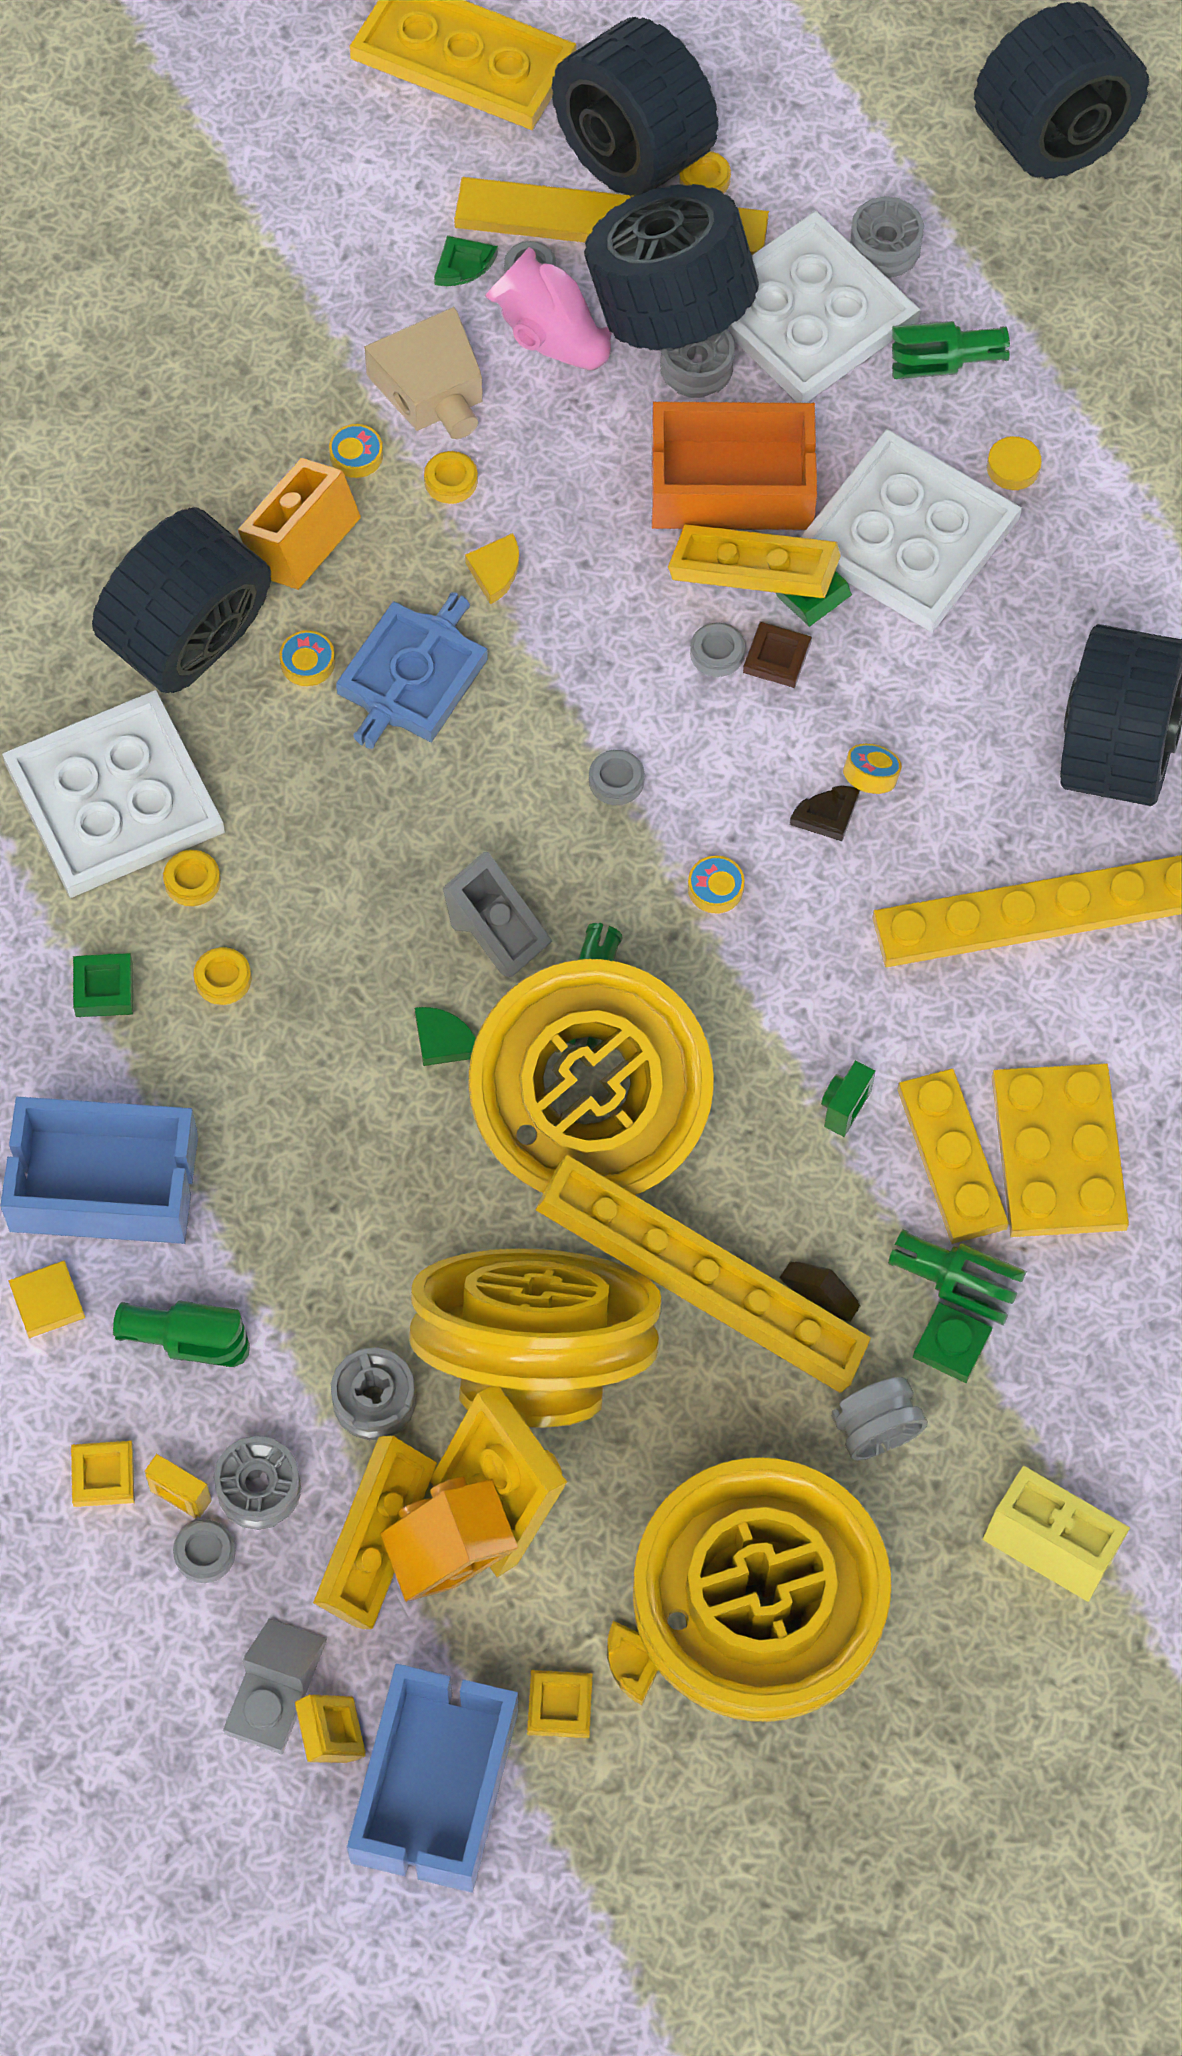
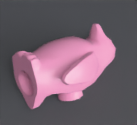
(550, 313)

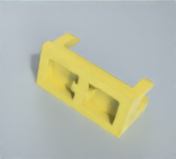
(1055, 1533)

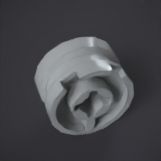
(895, 222)
(704, 377)
(373, 1369)
(878, 1417)
(247, 1461)

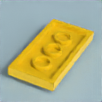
(464, 55)

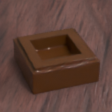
(777, 654)

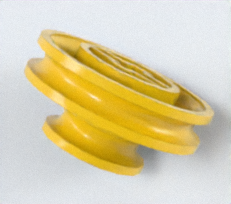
(661, 1055)
(537, 1327)
(797, 1541)

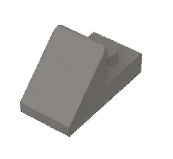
(495, 914)
(275, 1677)

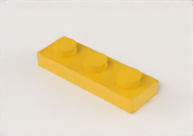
(754, 561)
(952, 1156)
(360, 1565)

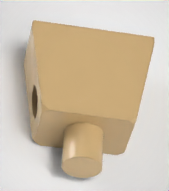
(429, 373)

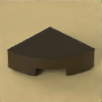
(827, 812)
(822, 1288)

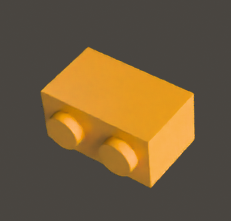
(301, 521)
(448, 1537)

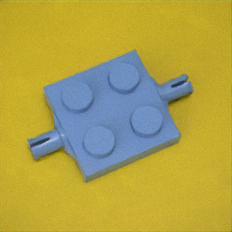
(412, 671)

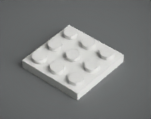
(817, 309)
(913, 529)
(113, 793)

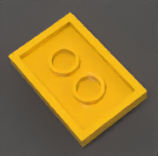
(1059, 1150)
(501, 1447)

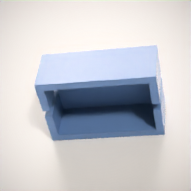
(100, 1170)
(433, 1778)

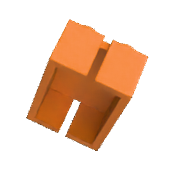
(733, 465)

